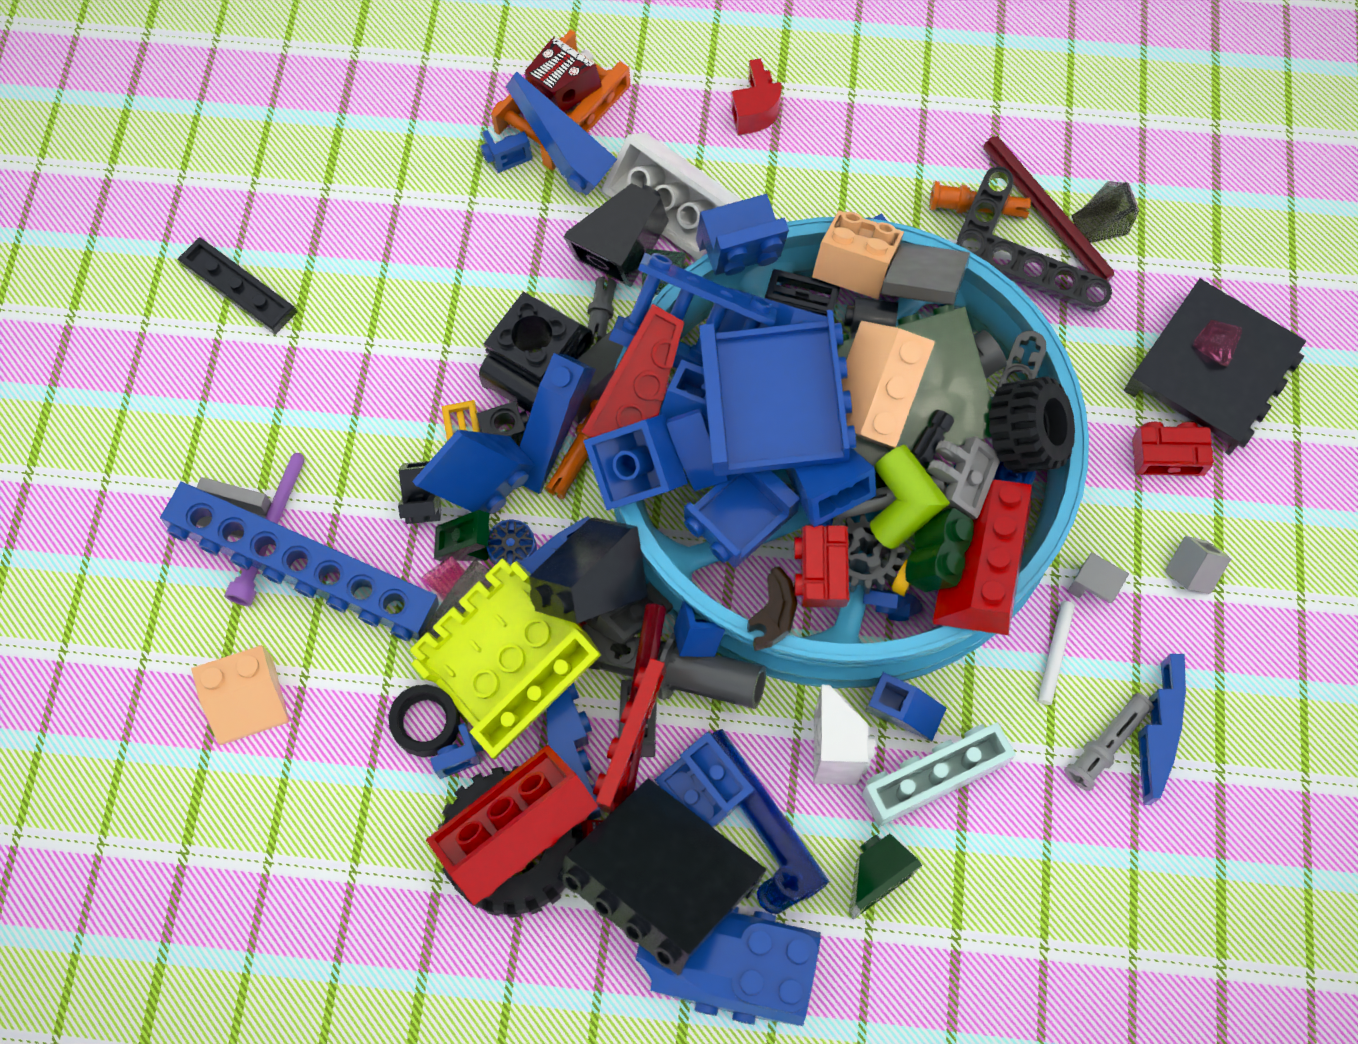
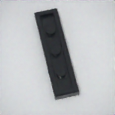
(237, 285)

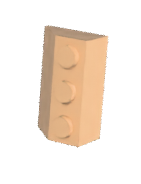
(883, 380)

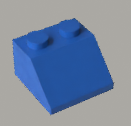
(635, 462)

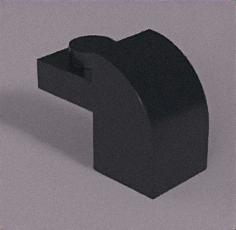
(416, 504)

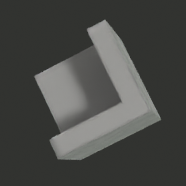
(1197, 565)
(1098, 578)

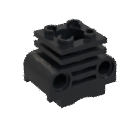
(525, 327)

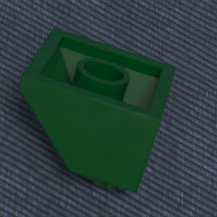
(879, 871)

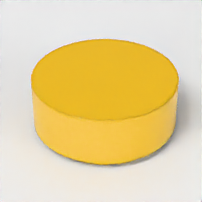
(900, 585)

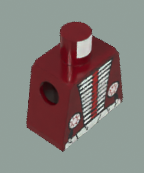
(563, 74)

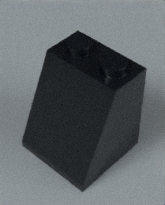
(619, 232)
(591, 573)

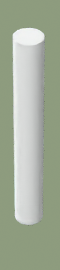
(1056, 653)

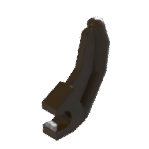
(778, 614)

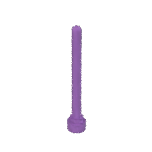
(242, 589)

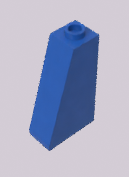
(834, 487)

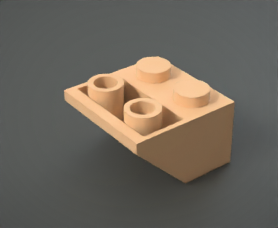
(857, 253)

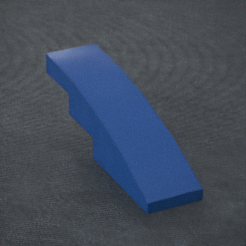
(1161, 739)

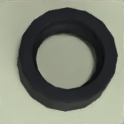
(405, 701)

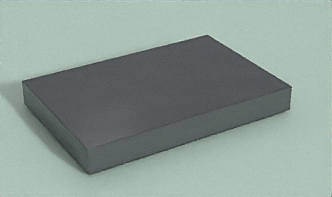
(926, 273)

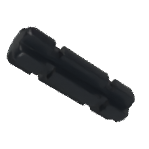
(926, 445)

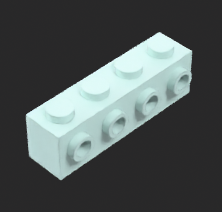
(937, 774)

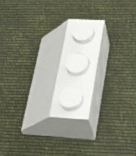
(840, 741)

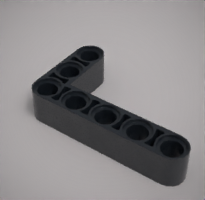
(1020, 255)

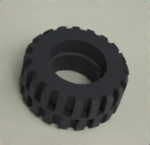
(521, 892)

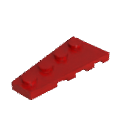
(641, 376)
(648, 684)

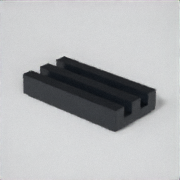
(802, 298)

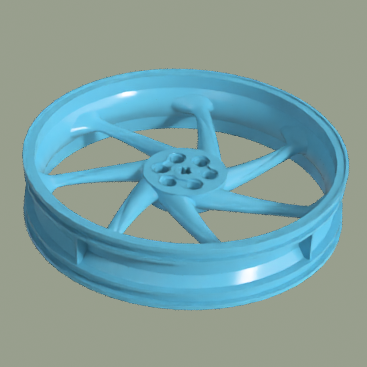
(837, 654)

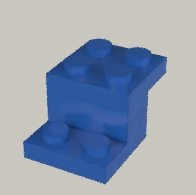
(741, 235)

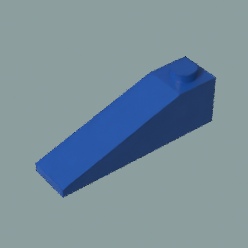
(569, 146)
(553, 414)

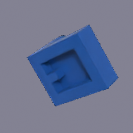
(506, 153)
(456, 759)

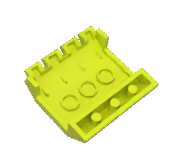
(503, 657)

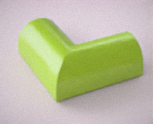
(916, 497)

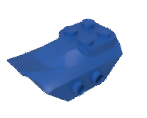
(745, 969)

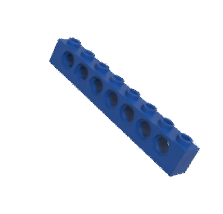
(191, 504)

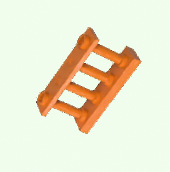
(586, 114)

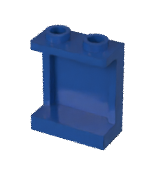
(741, 514)

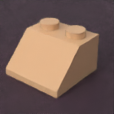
(240, 694)

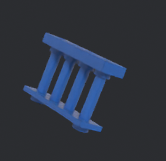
(661, 268)

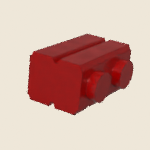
(1172, 450)
(823, 566)

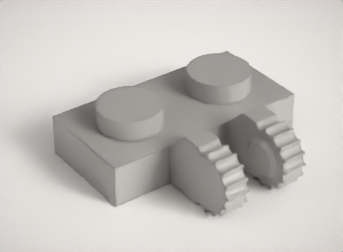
(971, 476)

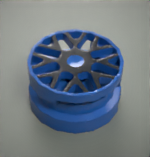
(512, 542)

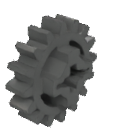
(867, 570)

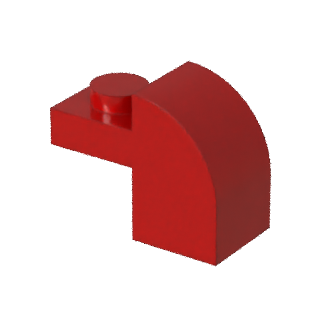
(760, 104)

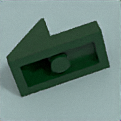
(463, 538)

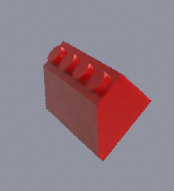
(992, 564)
(511, 824)

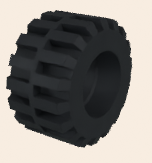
(1032, 425)

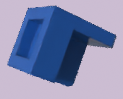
(696, 636)

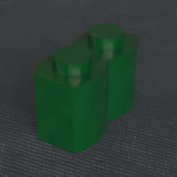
(939, 551)

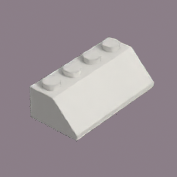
(681, 186)

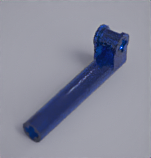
(798, 871)

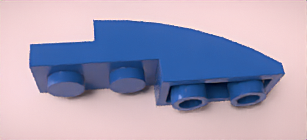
(567, 733)

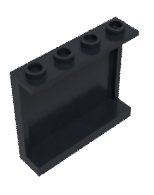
(1203, 389)
(660, 874)

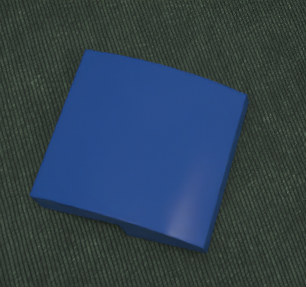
(706, 781)

